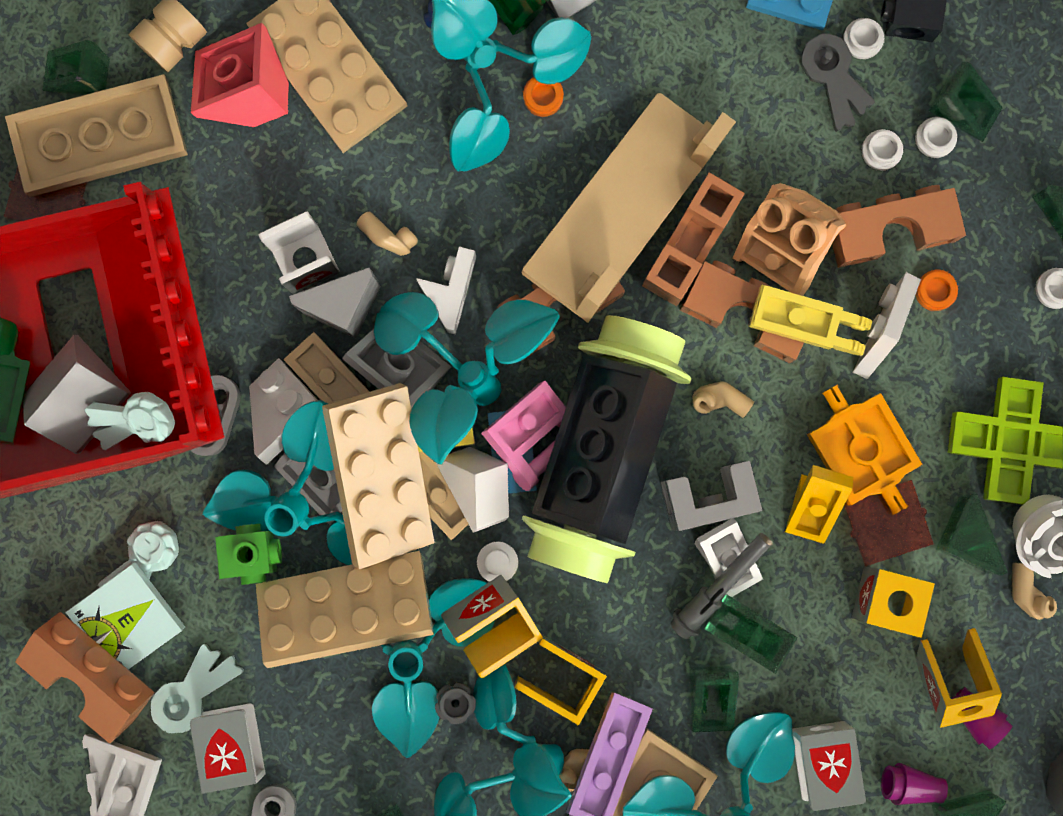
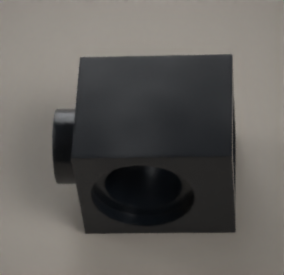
(913, 18)

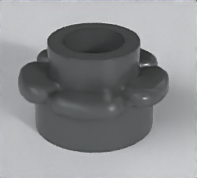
(457, 714)

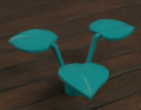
(462, 32)
(445, 418)
(246, 495)
(408, 711)
(758, 745)
(537, 766)

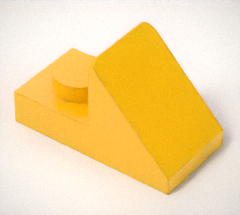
(818, 503)

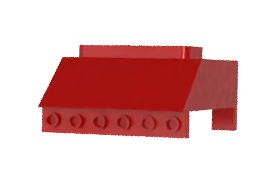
(146, 321)

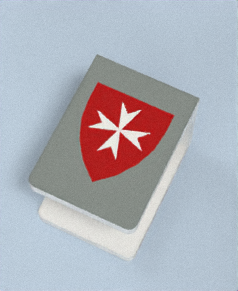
(287, 239)
(227, 748)
(829, 765)

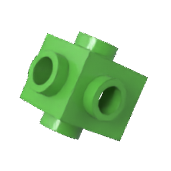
(233, 554)

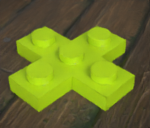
(1009, 440)

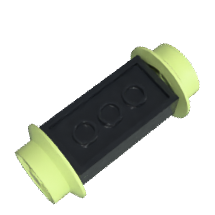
(605, 446)

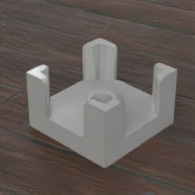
(740, 492)

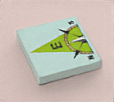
(127, 617)

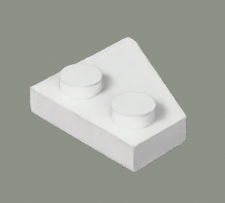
(888, 325)
(273, 401)
(119, 777)

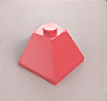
(240, 80)

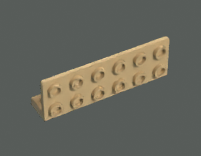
(624, 205)

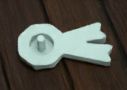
(142, 415)
(151, 547)
(180, 702)

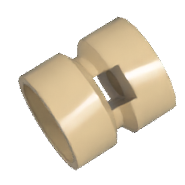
(168, 33)

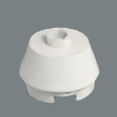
(1040, 534)

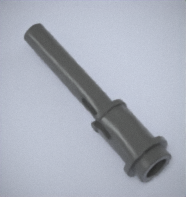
(708, 599)

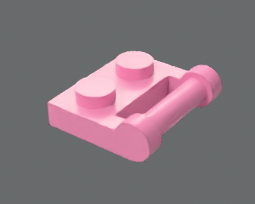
(522, 428)

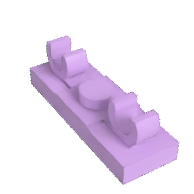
(609, 758)

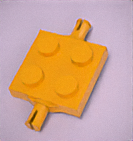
(867, 445)

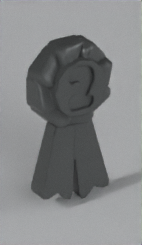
(827, 62)

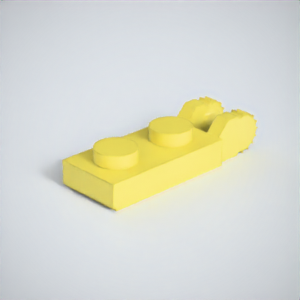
(806, 320)

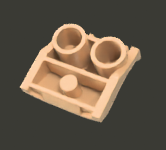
(789, 237)

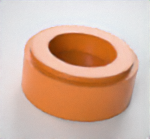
(542, 98)
(937, 290)

